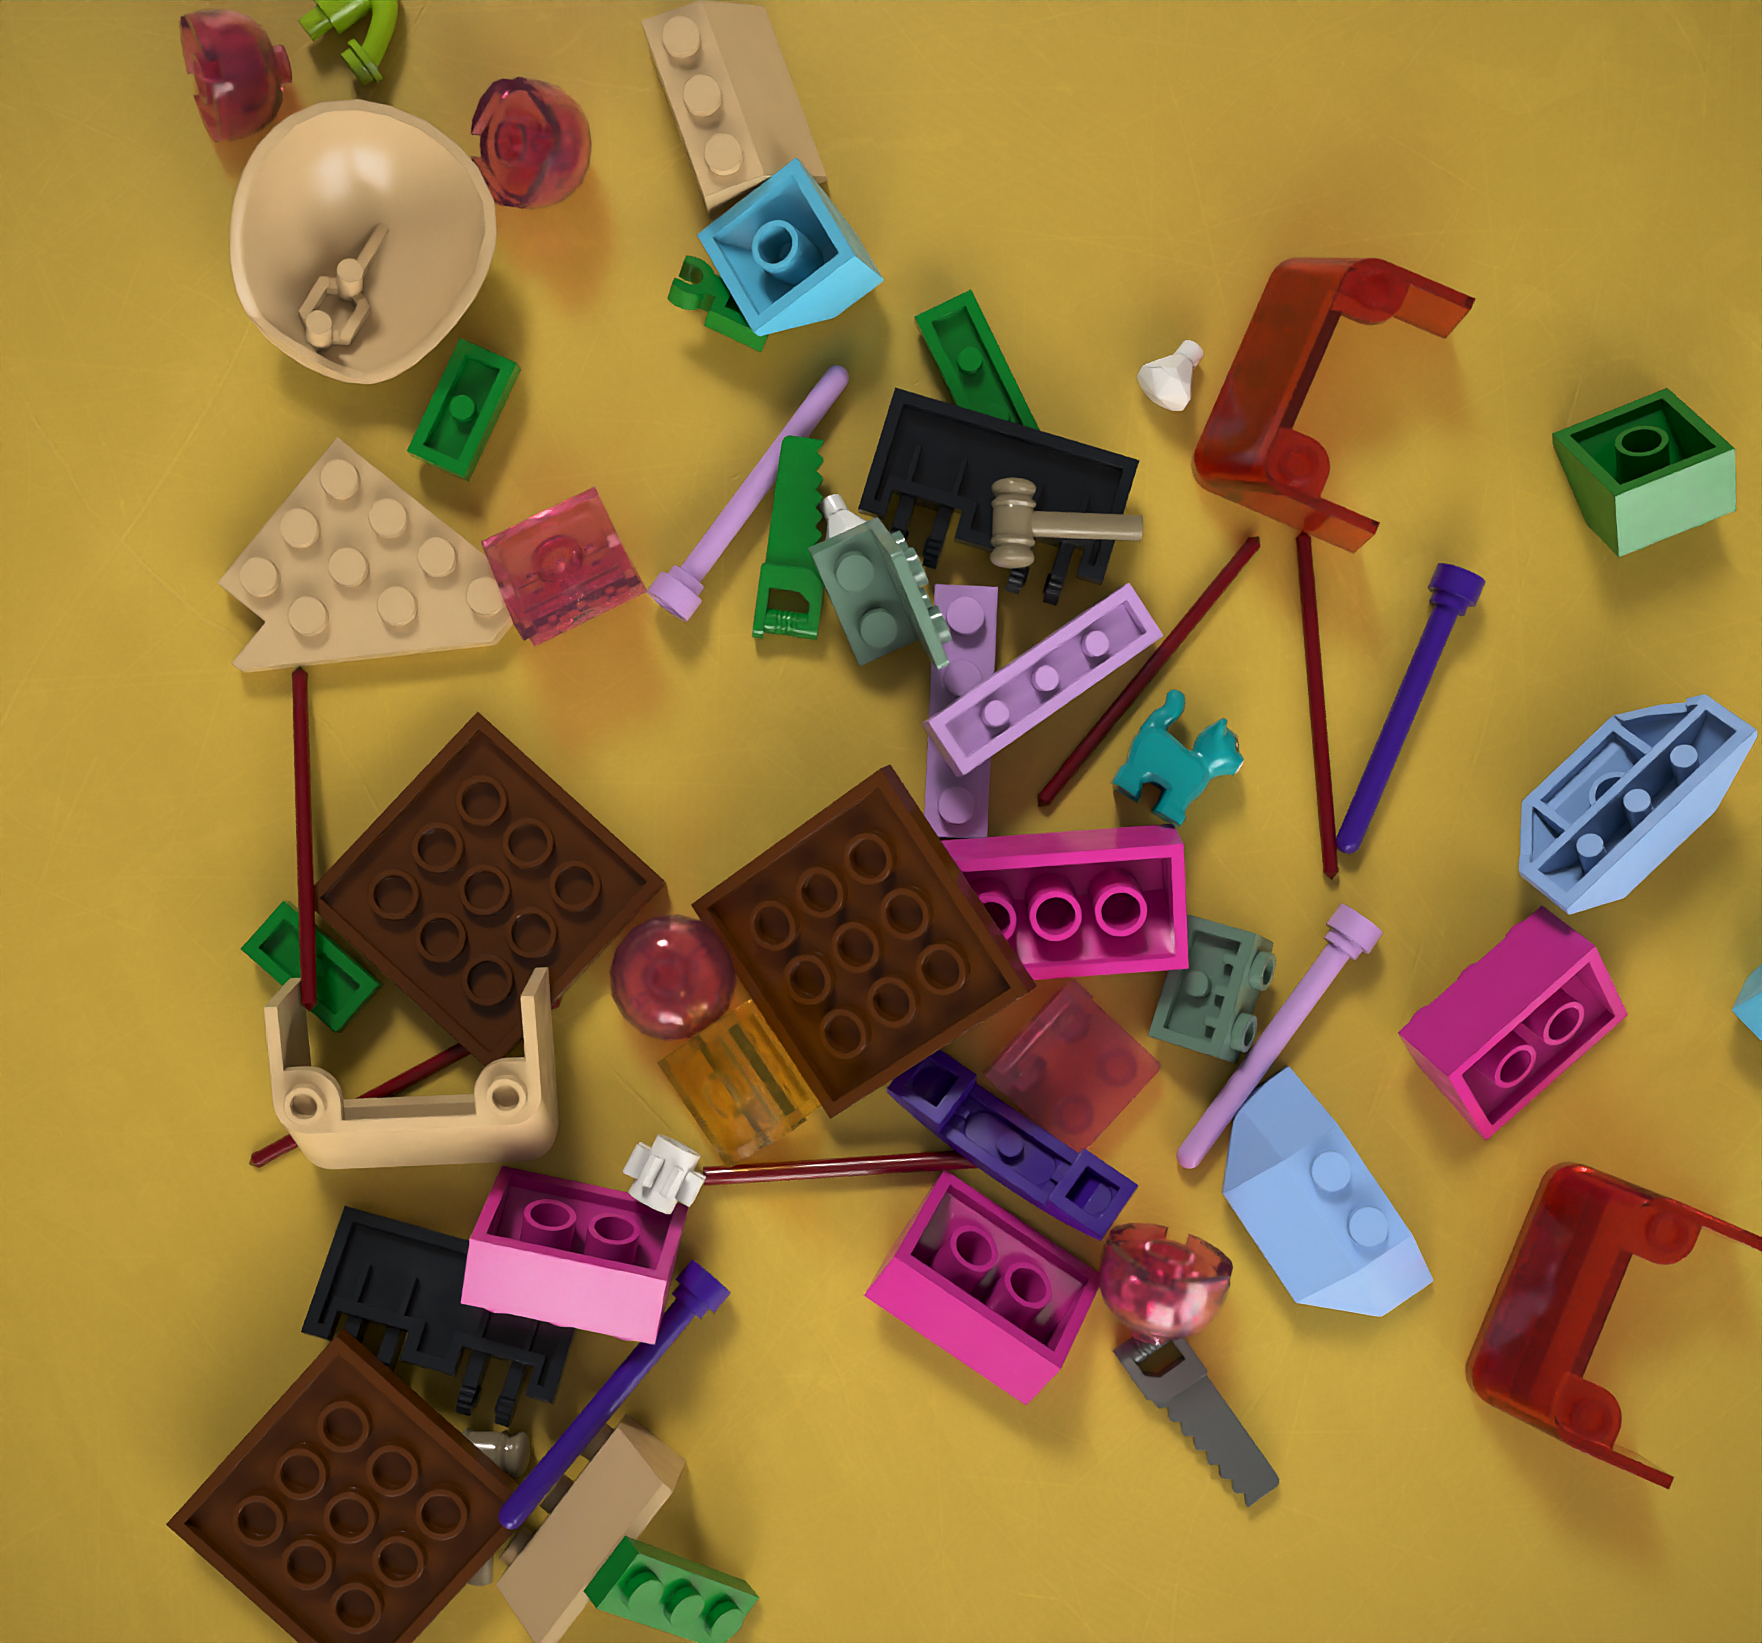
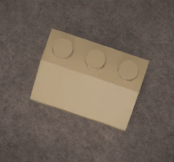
(729, 98)
(587, 1518)

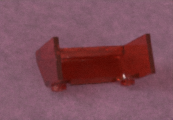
(1249, 439)
(1559, 1296)

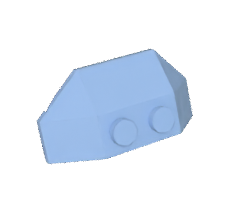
(1628, 800)
(1316, 1204)

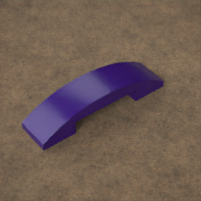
(1011, 1147)

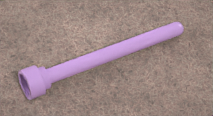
(681, 586)
(1346, 939)

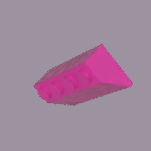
(1084, 898)

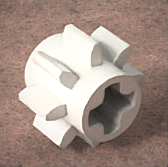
(664, 1174)

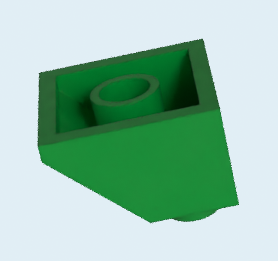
(1647, 471)

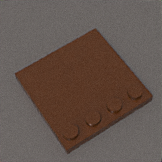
(480, 884)
(863, 942)
(349, 1506)

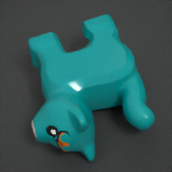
(1168, 765)

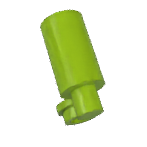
(343, 14)

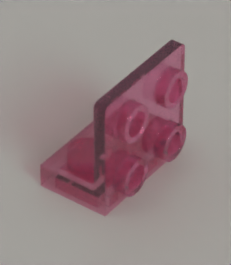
(1072, 1067)

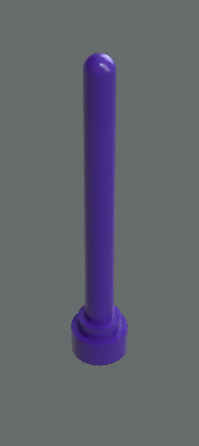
(1452, 594)
(694, 1297)

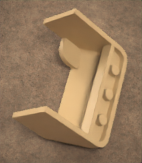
(504, 1120)

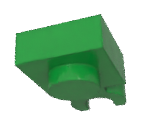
(712, 295)

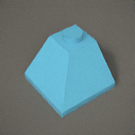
(789, 254)

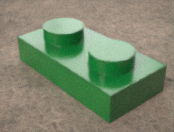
(464, 409)
(342, 981)

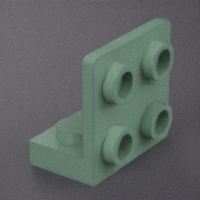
(877, 593)

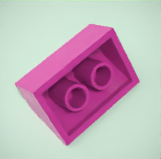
(1514, 1021)
(573, 1255)
(986, 1288)

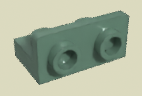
(1215, 998)

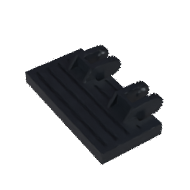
(952, 457)
(414, 1284)

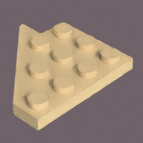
(360, 575)

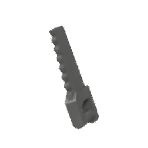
(1202, 1414)

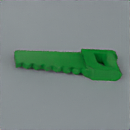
(790, 535)

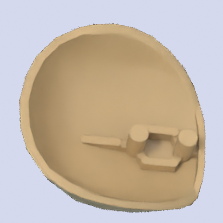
(359, 238)

